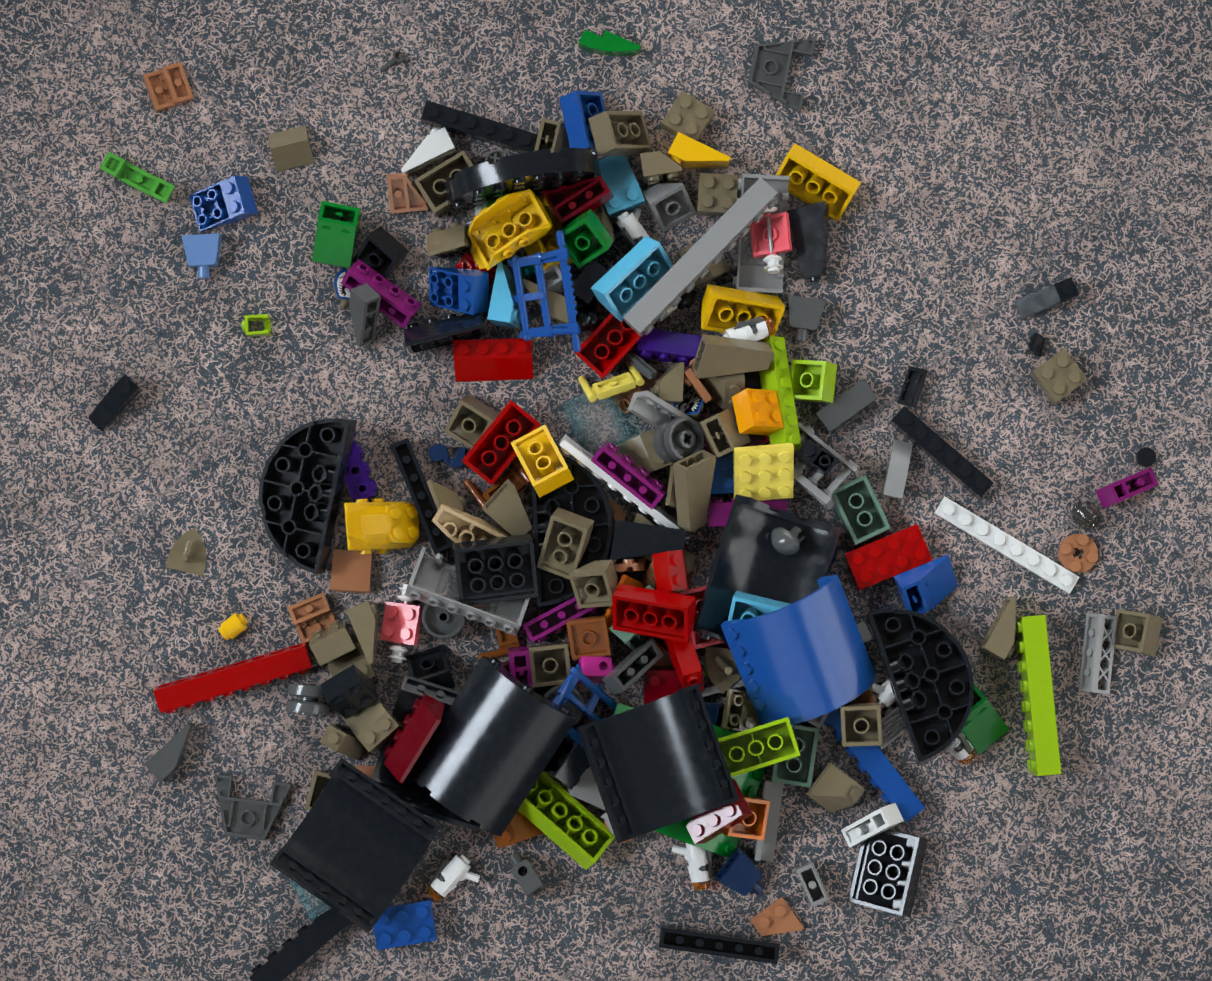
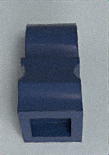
(440, 453)

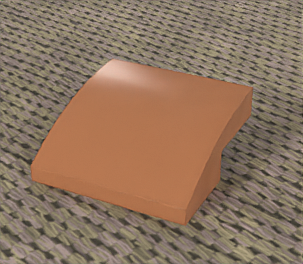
(168, 87)
(351, 571)
(311, 615)

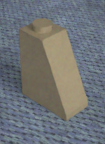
(508, 510)
(342, 741)

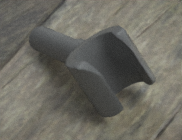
(393, 61)

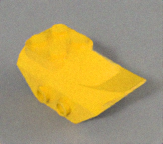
(506, 227)
(380, 525)

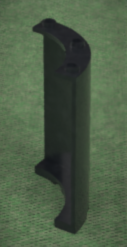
(753, 565)
(491, 747)

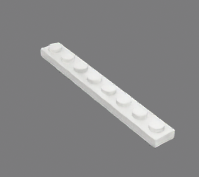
(584, 458)
(1006, 545)

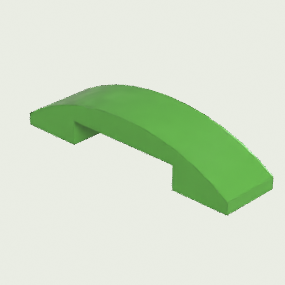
(137, 178)

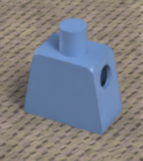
(202, 252)

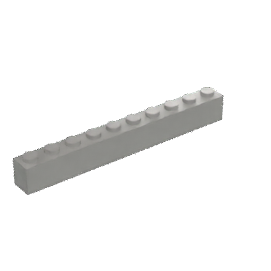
(700, 257)

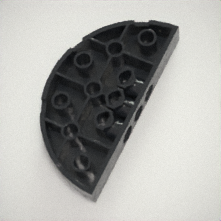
(521, 172)
(304, 490)
(582, 497)
(926, 676)

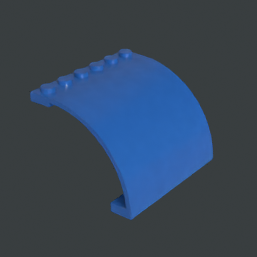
(801, 656)

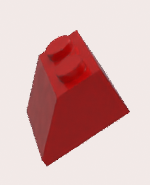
(671, 571)

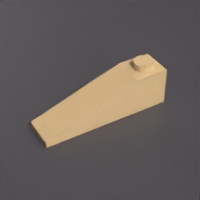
(465, 527)

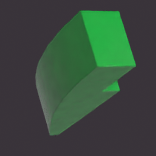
(608, 44)

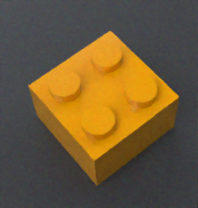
(757, 412)

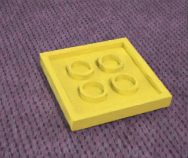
(764, 471)

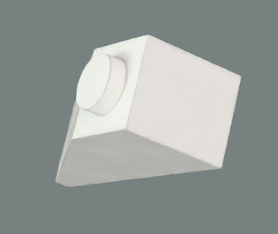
(432, 148)
(872, 824)

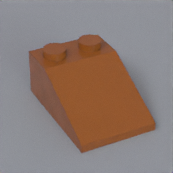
(518, 830)

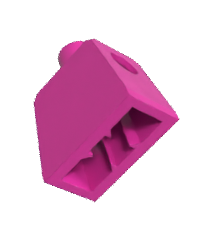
(593, 667)

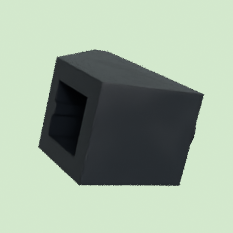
(816, 458)

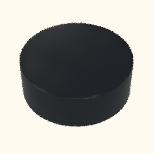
(1145, 457)

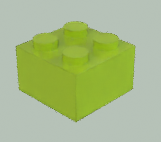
(813, 380)

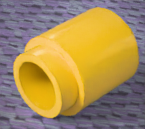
(233, 626)

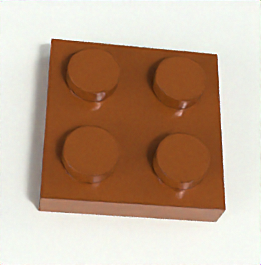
(588, 637)

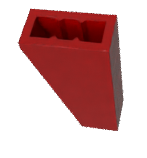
(684, 661)

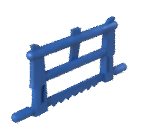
(548, 330)
(565, 694)

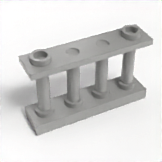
(810, 484)

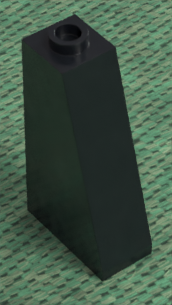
(810, 237)
(642, 540)

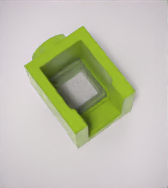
(257, 325)

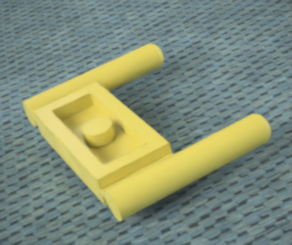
(612, 386)

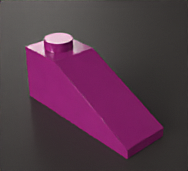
(1126, 487)
(520, 664)

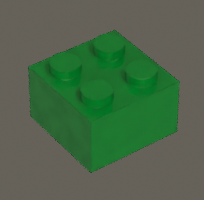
(586, 238)

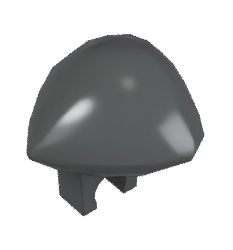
(786, 541)

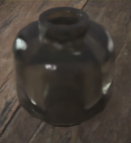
(1086, 515)

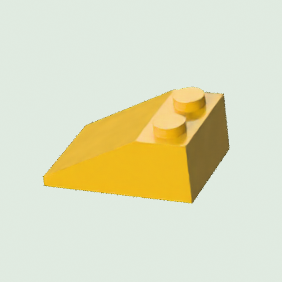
(695, 155)
(542, 461)

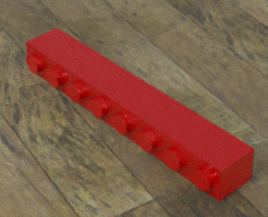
(233, 677)

